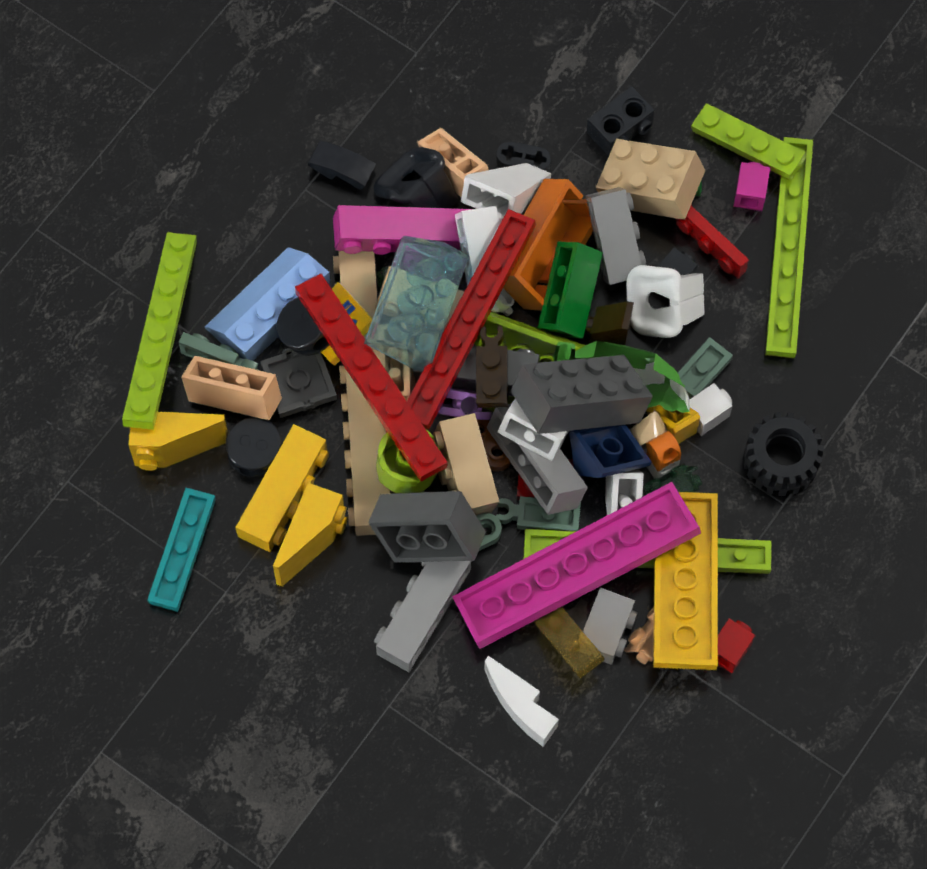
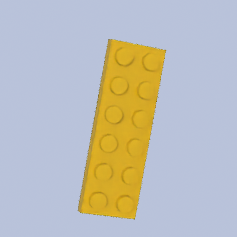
(689, 594)

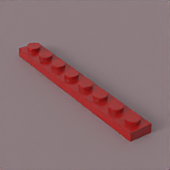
(470, 316)
(371, 378)

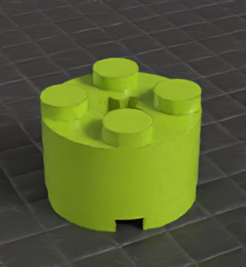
(395, 471)

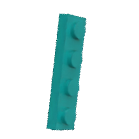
(181, 549)

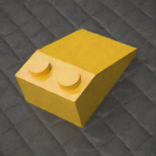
(176, 438)
(310, 532)

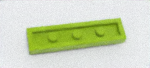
(748, 141)

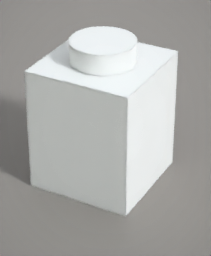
(713, 407)

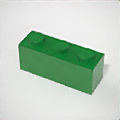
(570, 289)

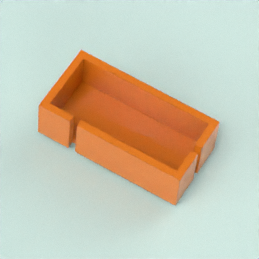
(558, 217)

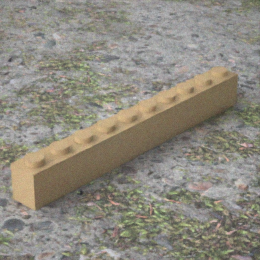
(364, 427)

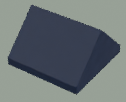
(606, 451)

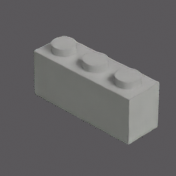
(615, 233)

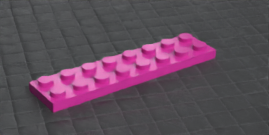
(576, 565)

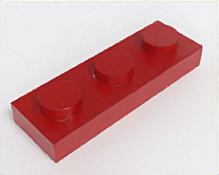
(713, 242)

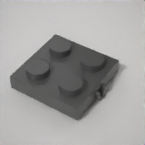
(301, 381)

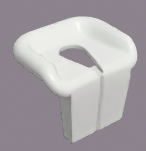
(682, 290)

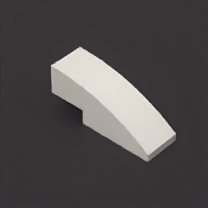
(520, 702)

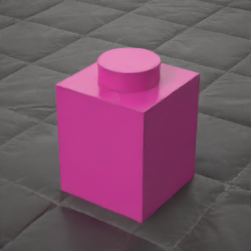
(751, 186)

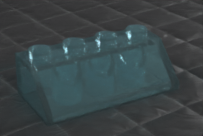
(416, 301)

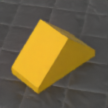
(679, 424)

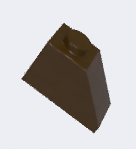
(610, 323)

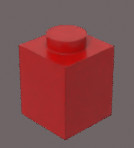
(733, 643)

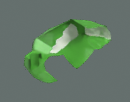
(655, 373)

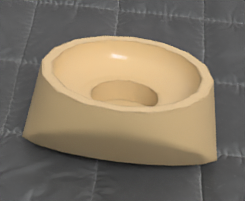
(648, 429)

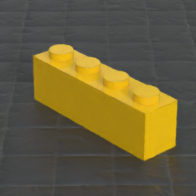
(282, 488)

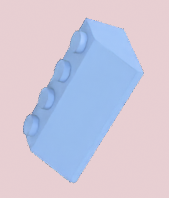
(252, 316)

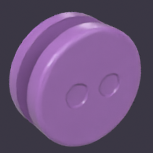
(464, 404)

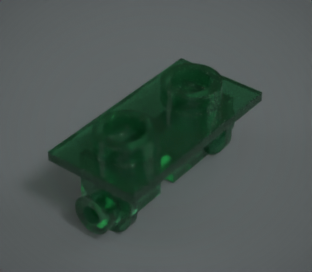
(681, 478)

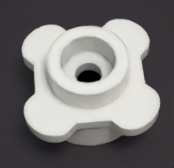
(503, 304)

